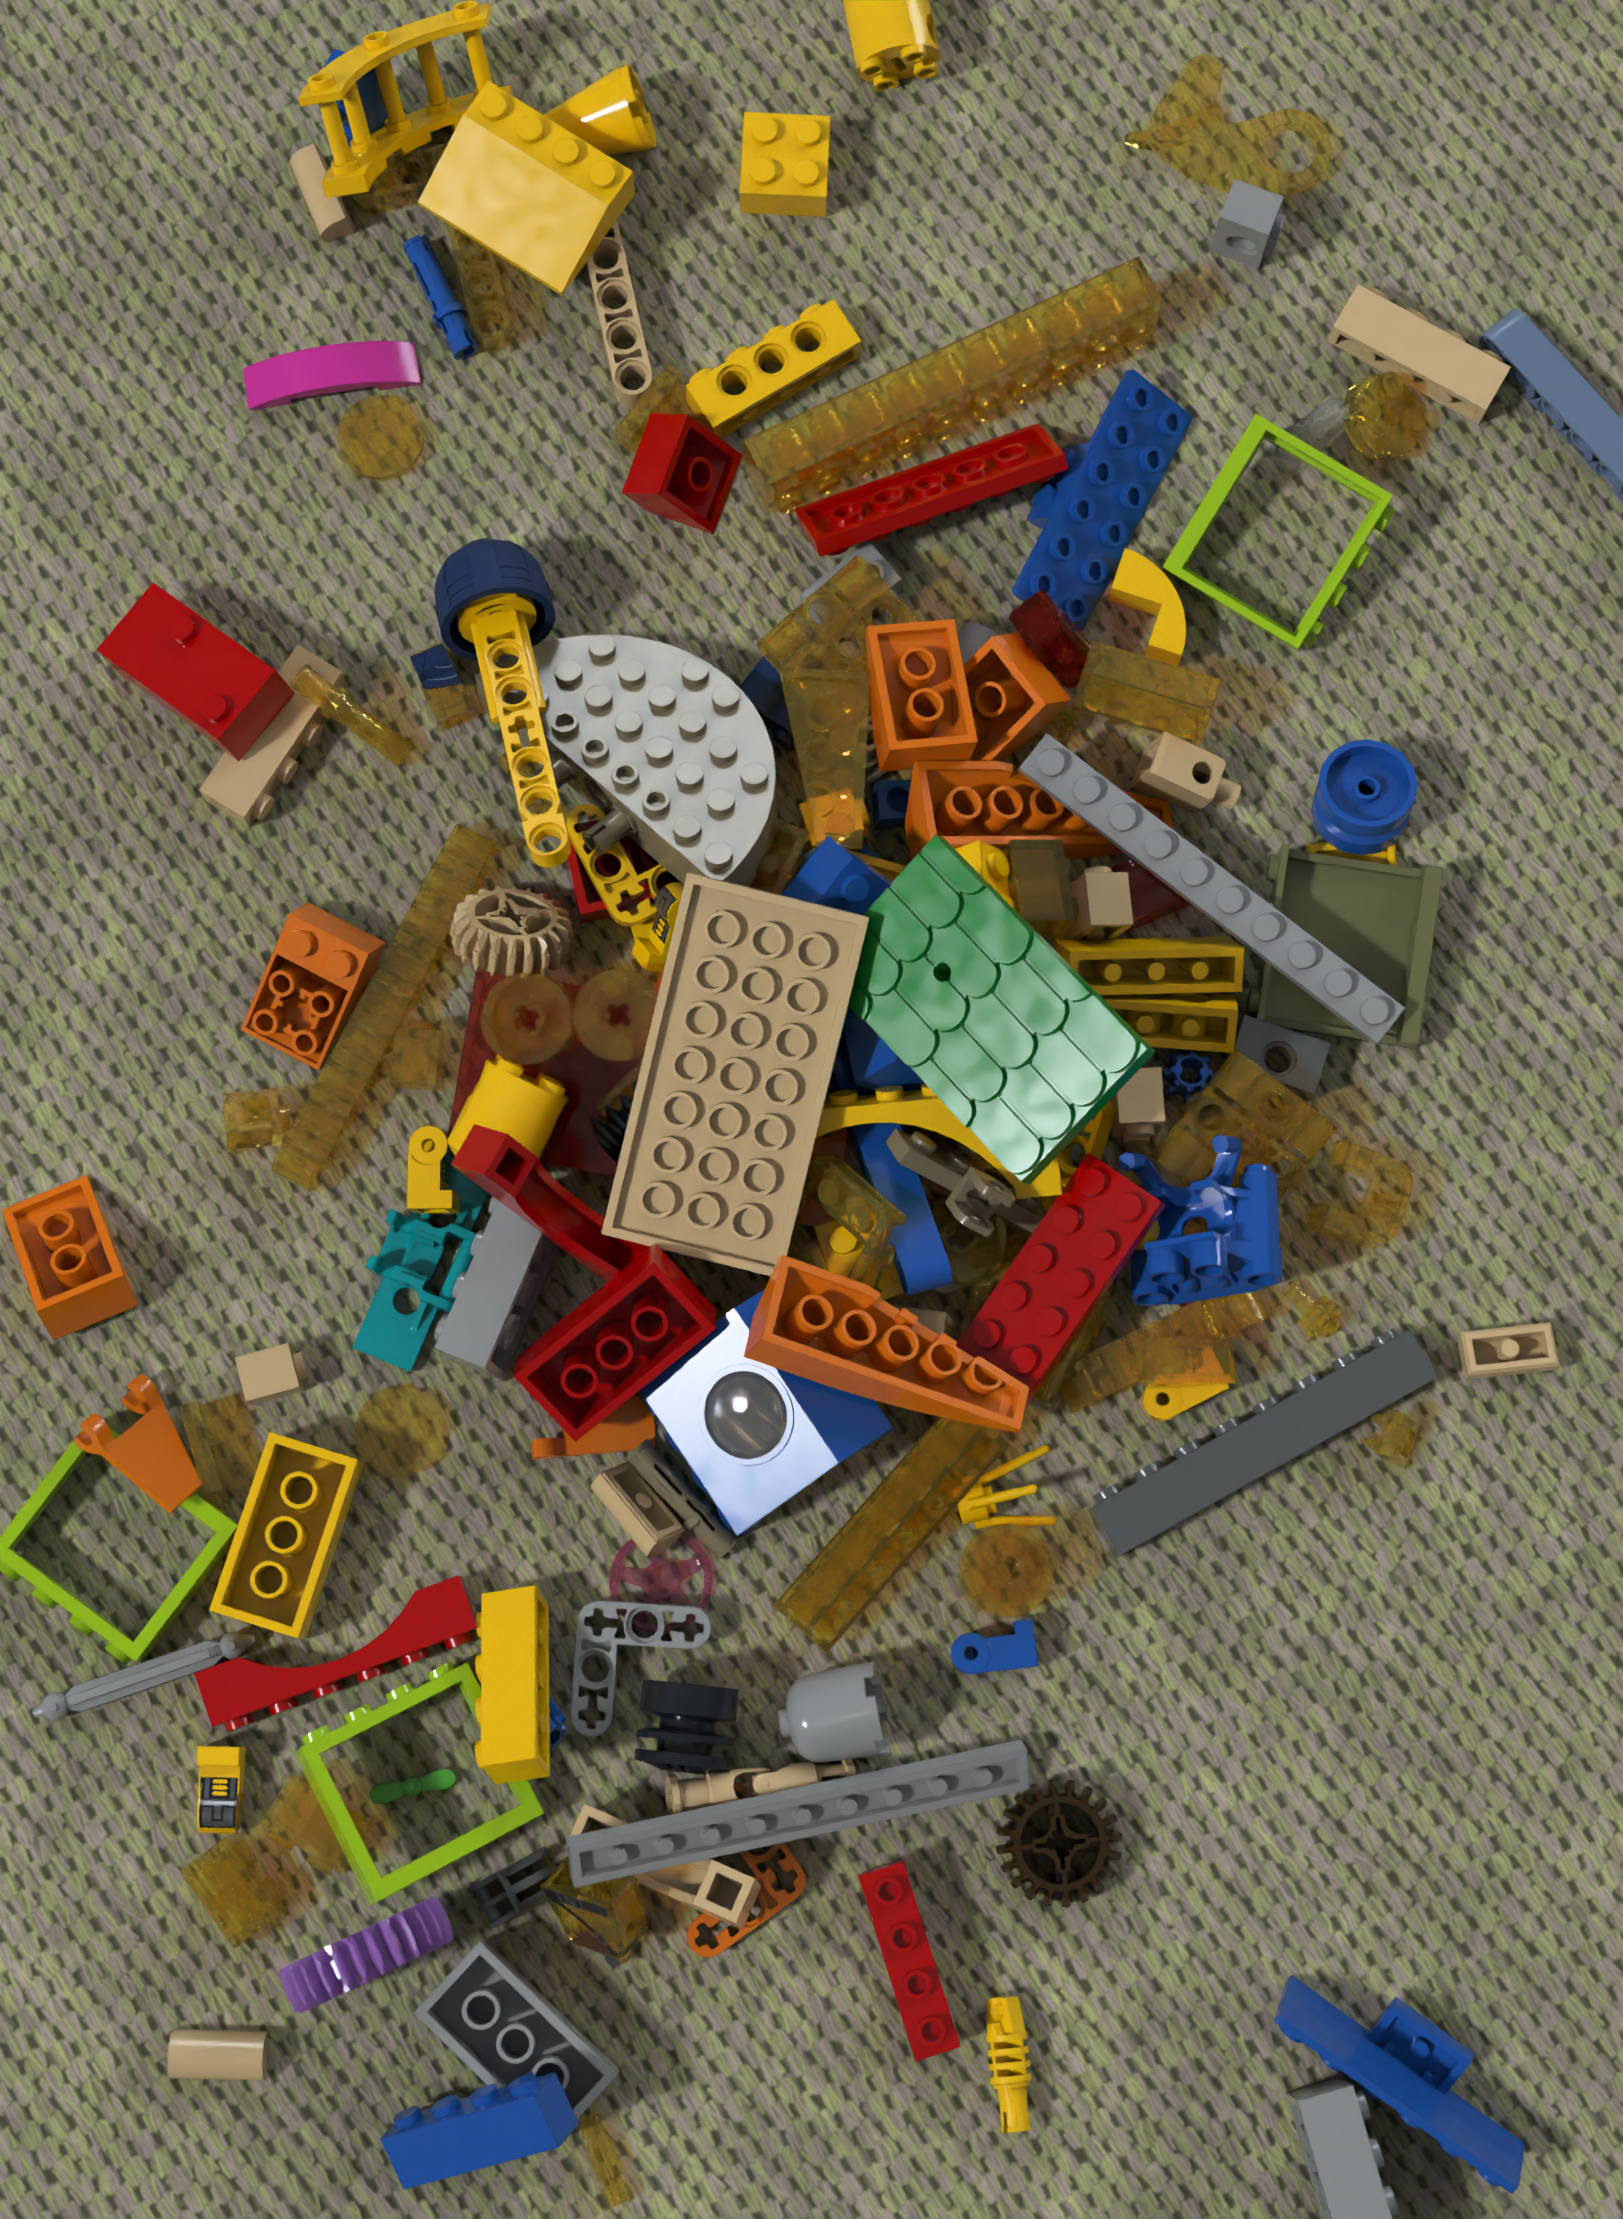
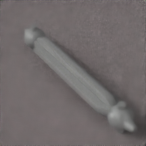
(143, 1675)

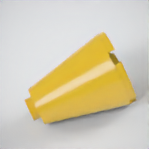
(609, 114)

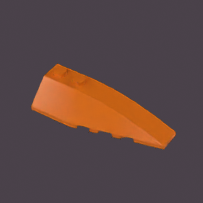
(998, 805)
(865, 1346)

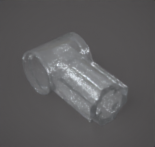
(1318, 429)

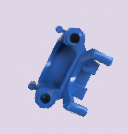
(1241, 1240)

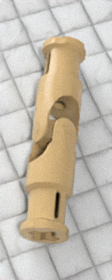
(718, 1785)

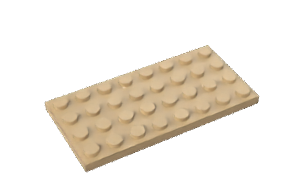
(735, 1074)

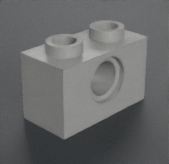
(1248, 224)

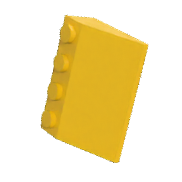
(527, 188)

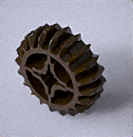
(1098, 1838)

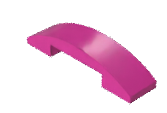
(331, 371)

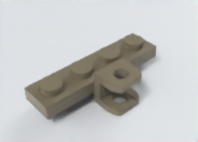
(974, 1192)

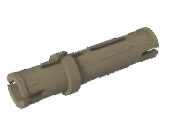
(682, 1500)

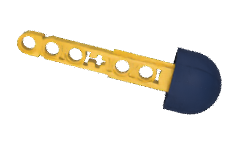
(496, 606)

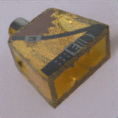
(600, 1915)

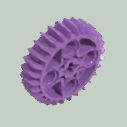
(366, 1955)

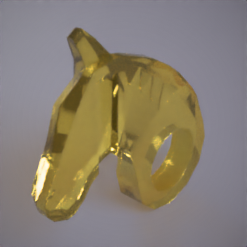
(1199, 143)

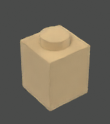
(271, 1373)

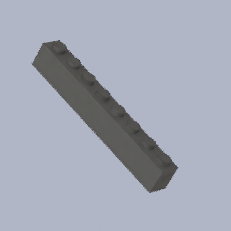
(1262, 1442)

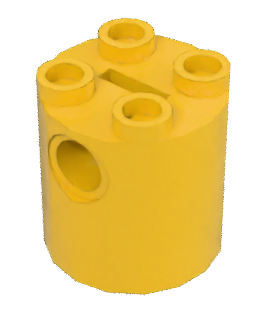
(892, 40)
(511, 1104)

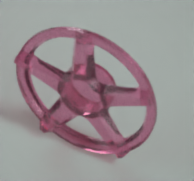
(661, 1582)

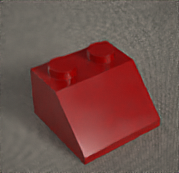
(682, 471)

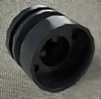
(686, 1725)

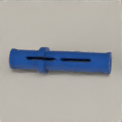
(448, 312)

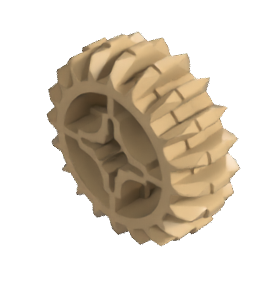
(511, 932)

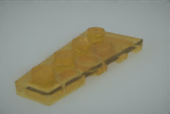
(830, 743)

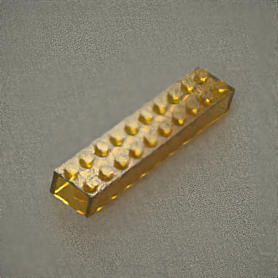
(953, 386)

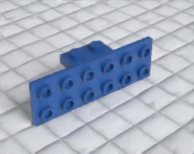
(1101, 497)
(1410, 2069)

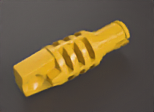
(1008, 2063)

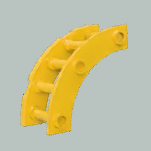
(359, 166)

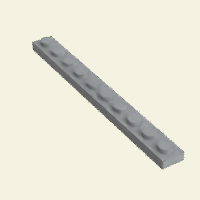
(1211, 889)
(797, 1813)

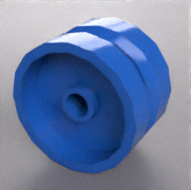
(1364, 797)

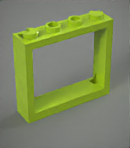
(1219, 493)
(83, 1616)
(364, 1719)

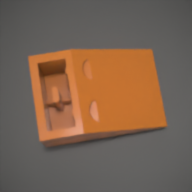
(311, 984)

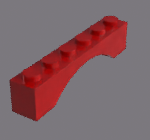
(526, 1188)
(245, 1687)

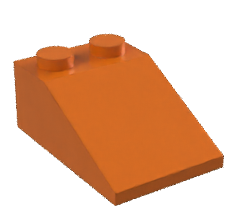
(918, 694)
(1009, 696)
(69, 1258)

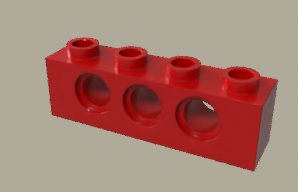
(909, 1960)

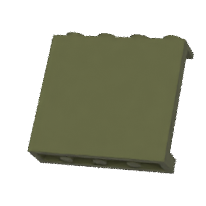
(1369, 917)

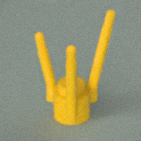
(982, 1501)

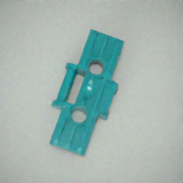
(410, 1262)

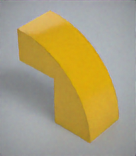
(1147, 589)

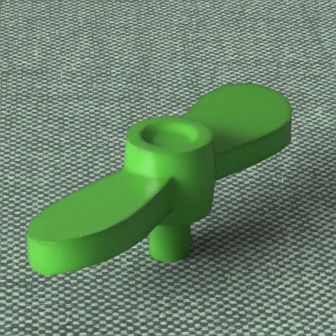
(413, 1786)

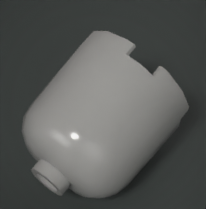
(837, 1714)

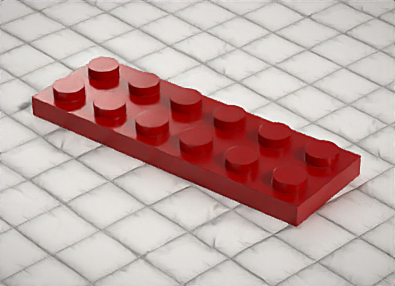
(930, 490)
(1061, 1273)

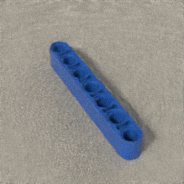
(918, 1246)

